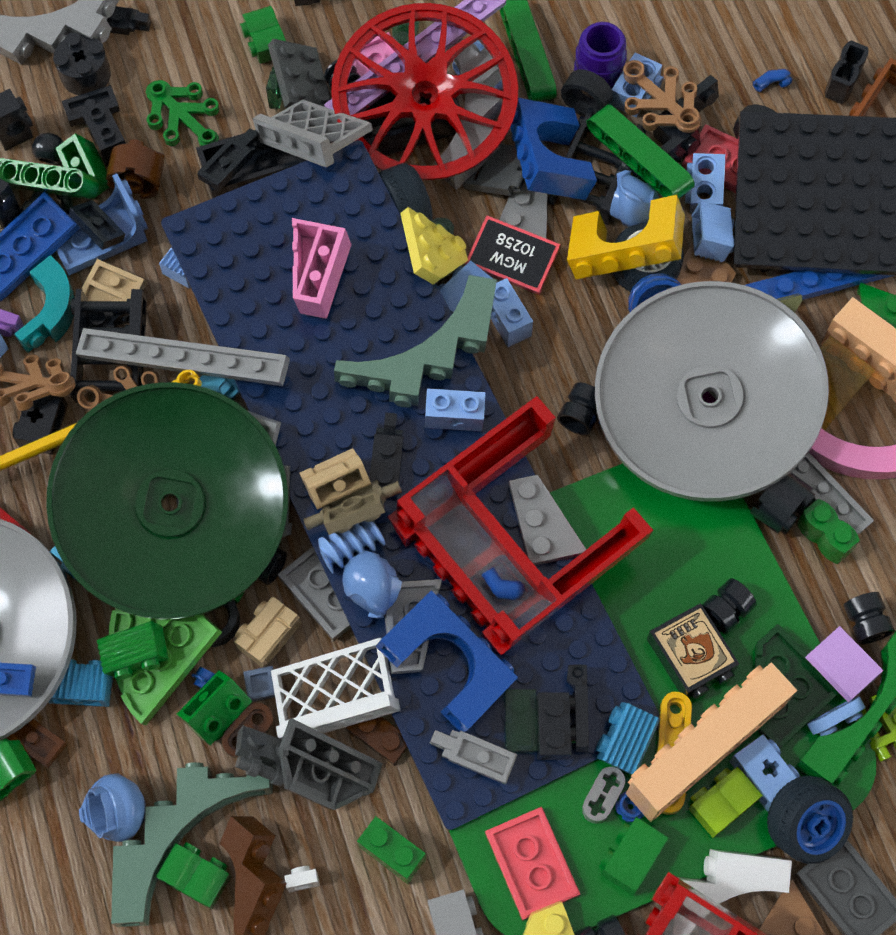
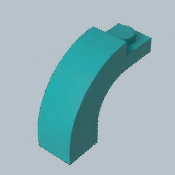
(56, 314)

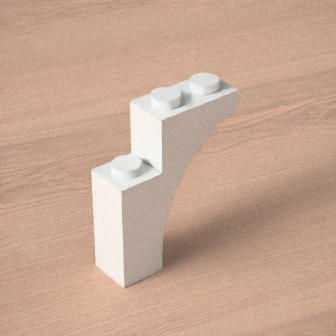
(741, 873)

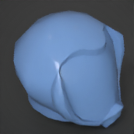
(632, 199)
(371, 583)
(113, 808)

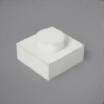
(301, 879)

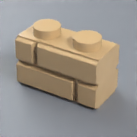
(335, 478)
(267, 631)

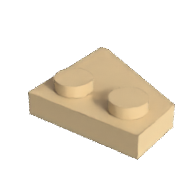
(110, 283)

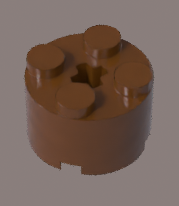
(139, 166)

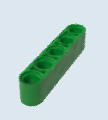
(528, 50)
(640, 153)
(48, 179)

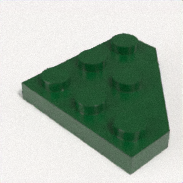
(813, 689)

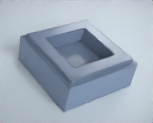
(259, 683)

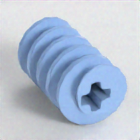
(348, 543)

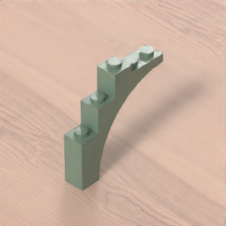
(435, 356)
(167, 824)

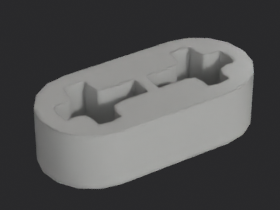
(597, 790)

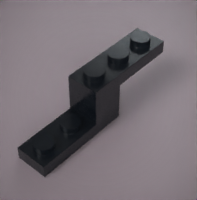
(679, 143)

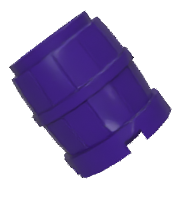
(602, 51)

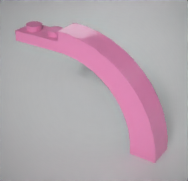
(854, 459)

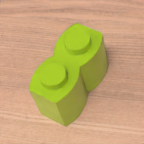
(724, 801)

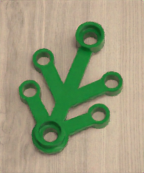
(180, 111)

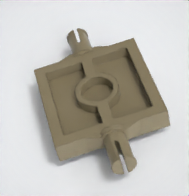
(359, 506)

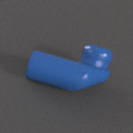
(771, 76)

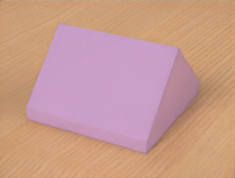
(844, 664)

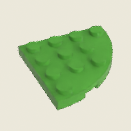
(186, 644)

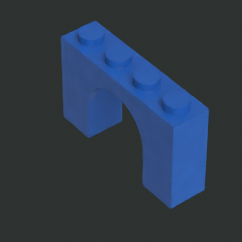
(541, 167)
(487, 673)

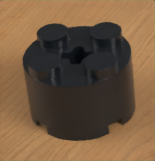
(81, 64)
(781, 503)

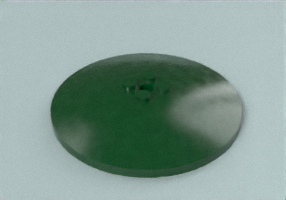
(157, 445)

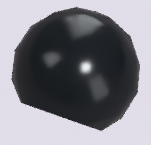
(44, 148)

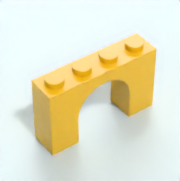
(655, 244)

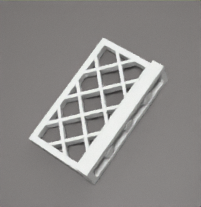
(347, 713)

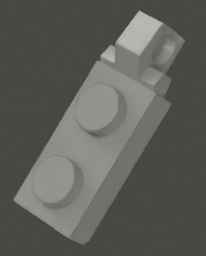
(475, 754)

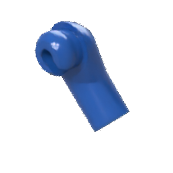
(503, 588)

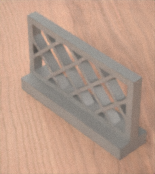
(310, 131)

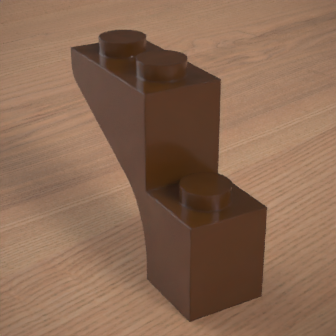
(256, 885)

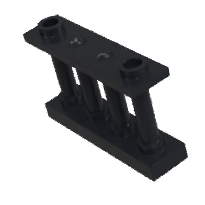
(601, 203)
(135, 307)

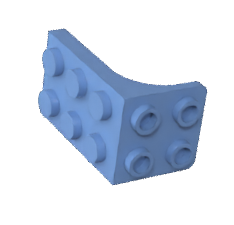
(126, 213)

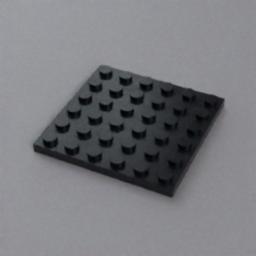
(816, 193)

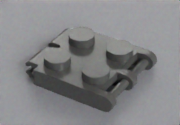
(499, 173)

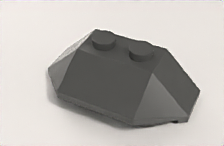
(324, 767)

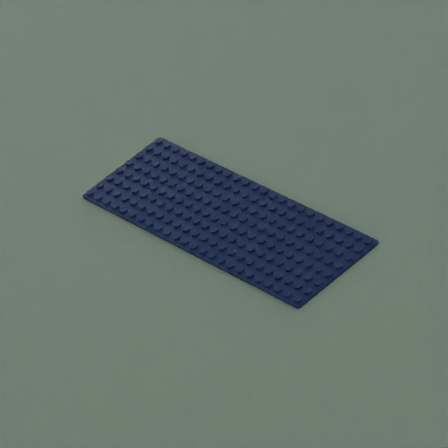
(242, 276)

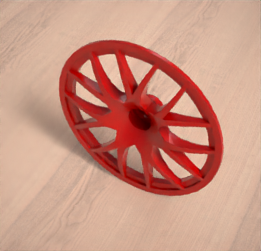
(428, 81)

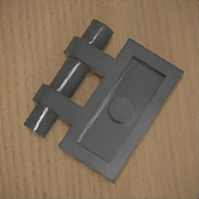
(259, 755)

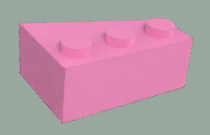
(318, 265)

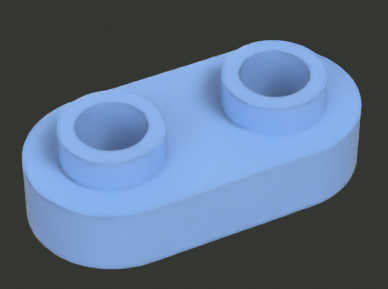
(826, 723)

